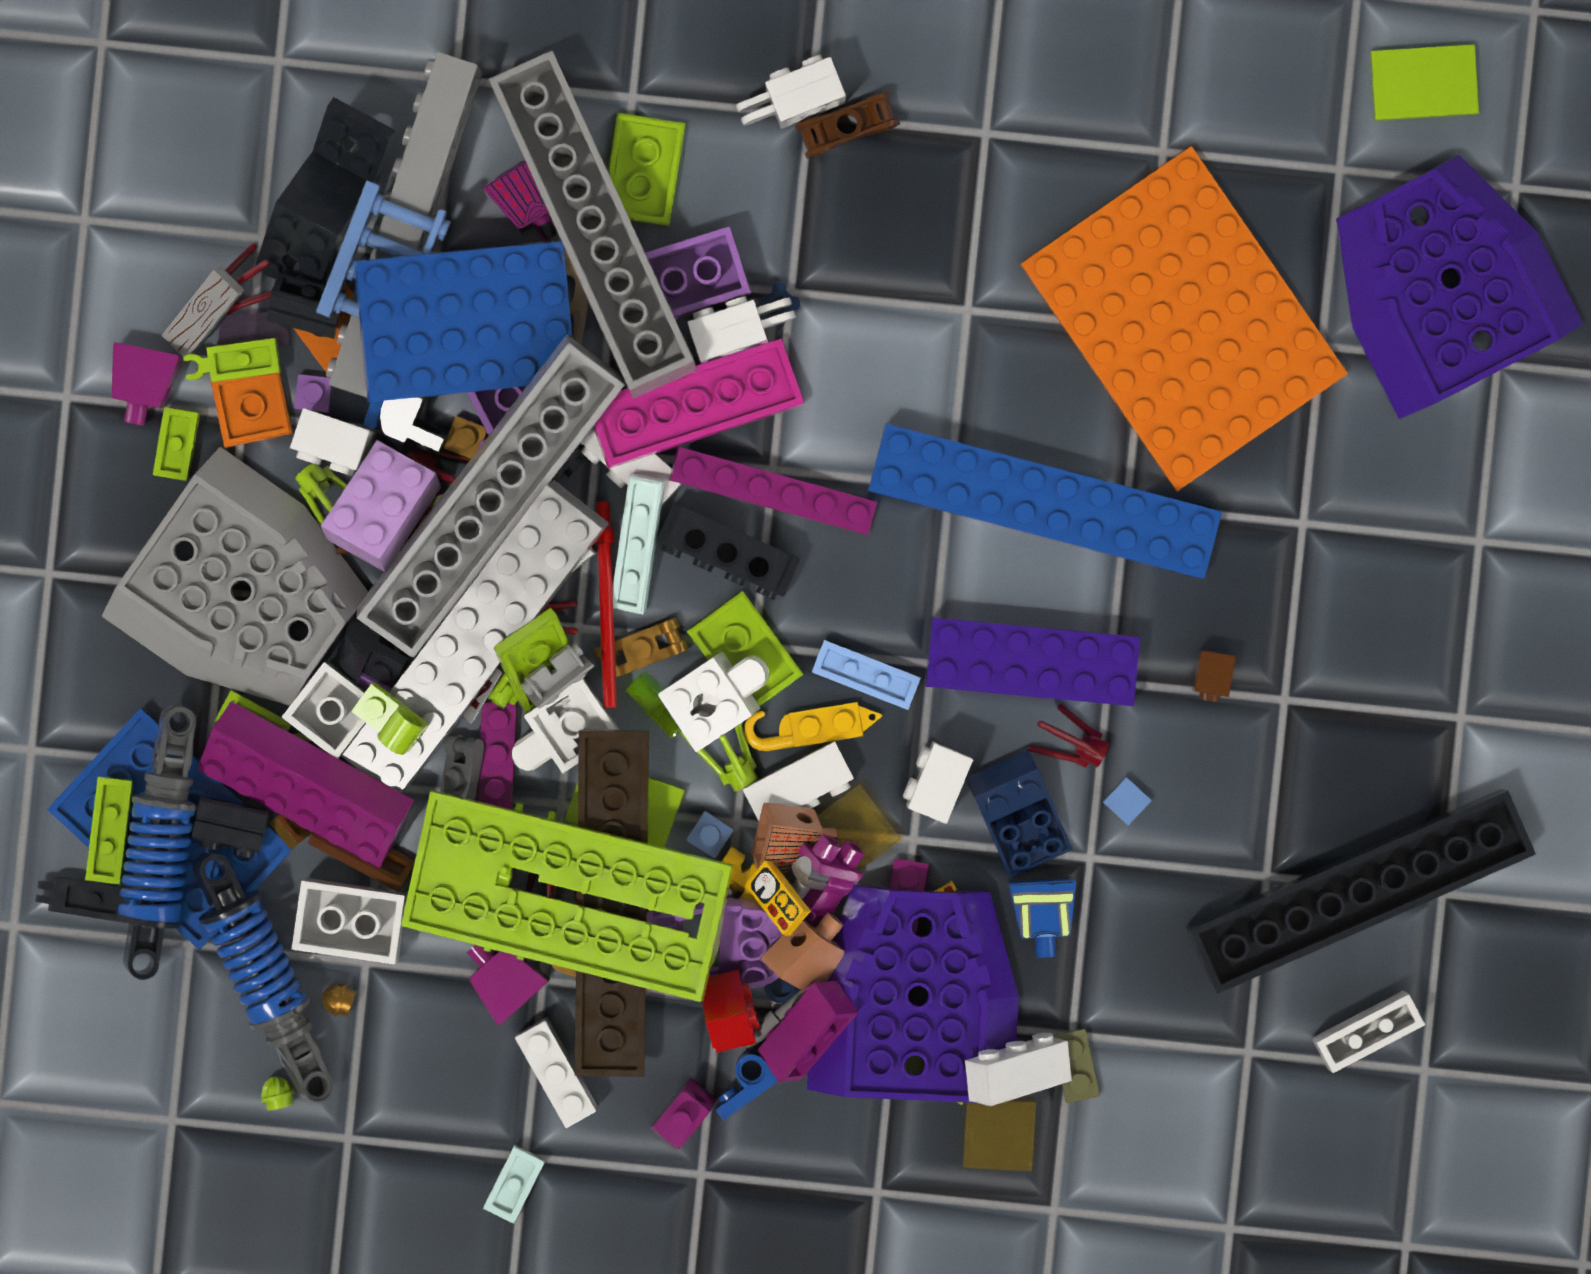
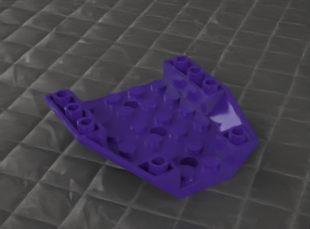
(1417, 327)
(967, 1004)

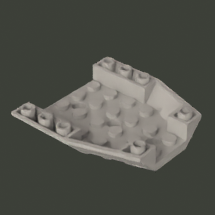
(247, 533)

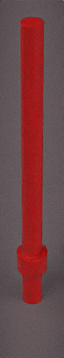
(604, 544)

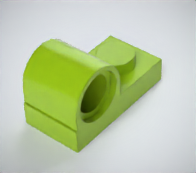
(395, 722)

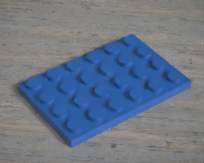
(460, 319)
(129, 758)

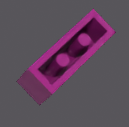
(807, 1030)

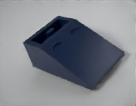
(1019, 813)

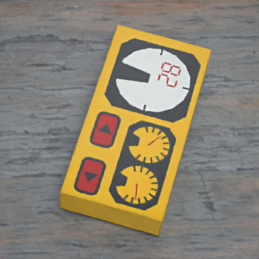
(777, 898)

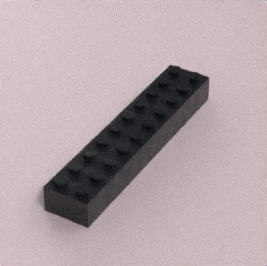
(1360, 890)

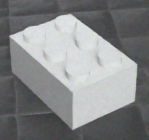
(349, 921)

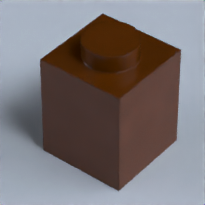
(1213, 675)

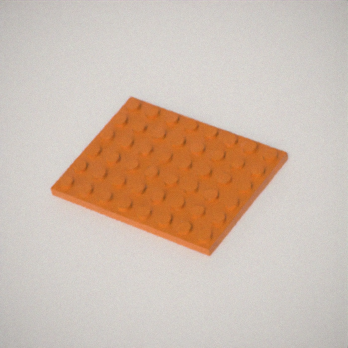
(1183, 318)

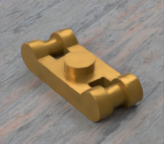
(642, 648)

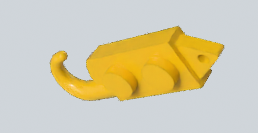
(813, 726)

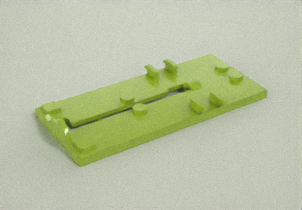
(465, 895)

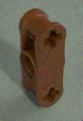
(867, 124)

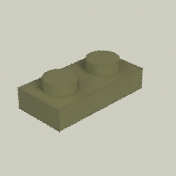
(1082, 1070)

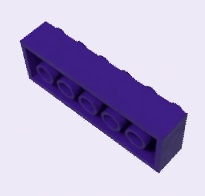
(1032, 661)

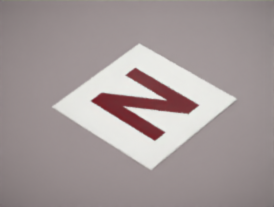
(474, 708)

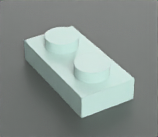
(514, 1184)

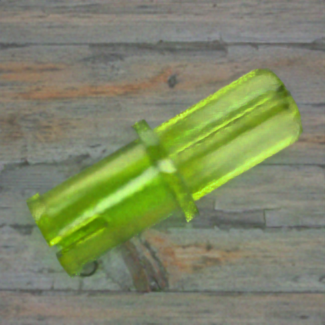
(654, 707)

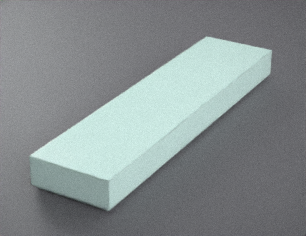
(637, 543)

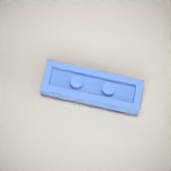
(866, 674)

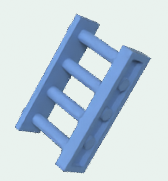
(360, 235)

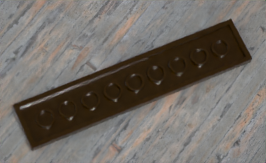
(612, 801)

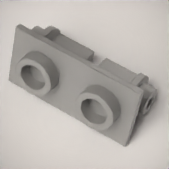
(545, 686)

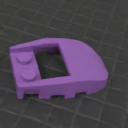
(744, 939)

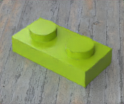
(176, 444)

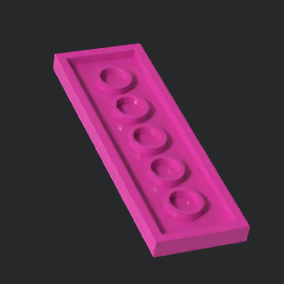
(699, 404)

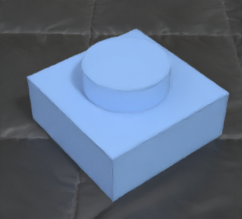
(709, 834)

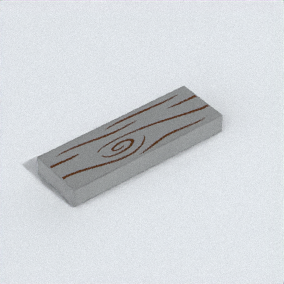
(203, 312)

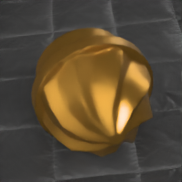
(338, 999)

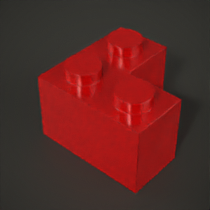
(727, 1012)

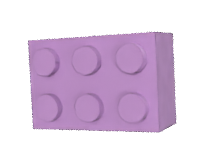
(381, 506)

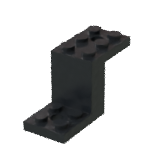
(324, 193)

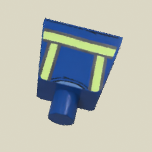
(1043, 911)

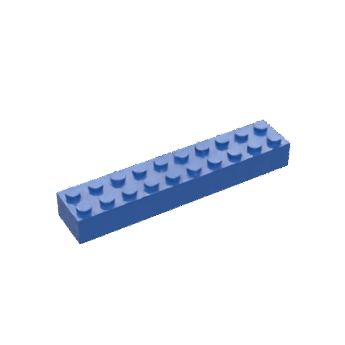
(1044, 501)

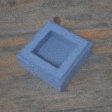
(1126, 801)

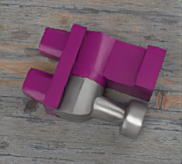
(826, 875)

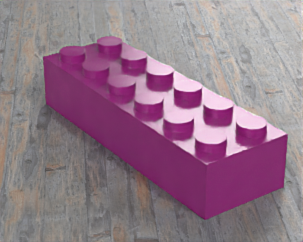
(305, 784)

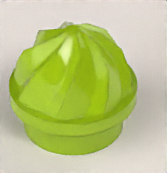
(277, 1093)

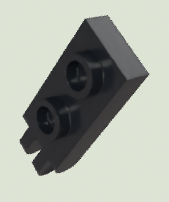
(81, 897)

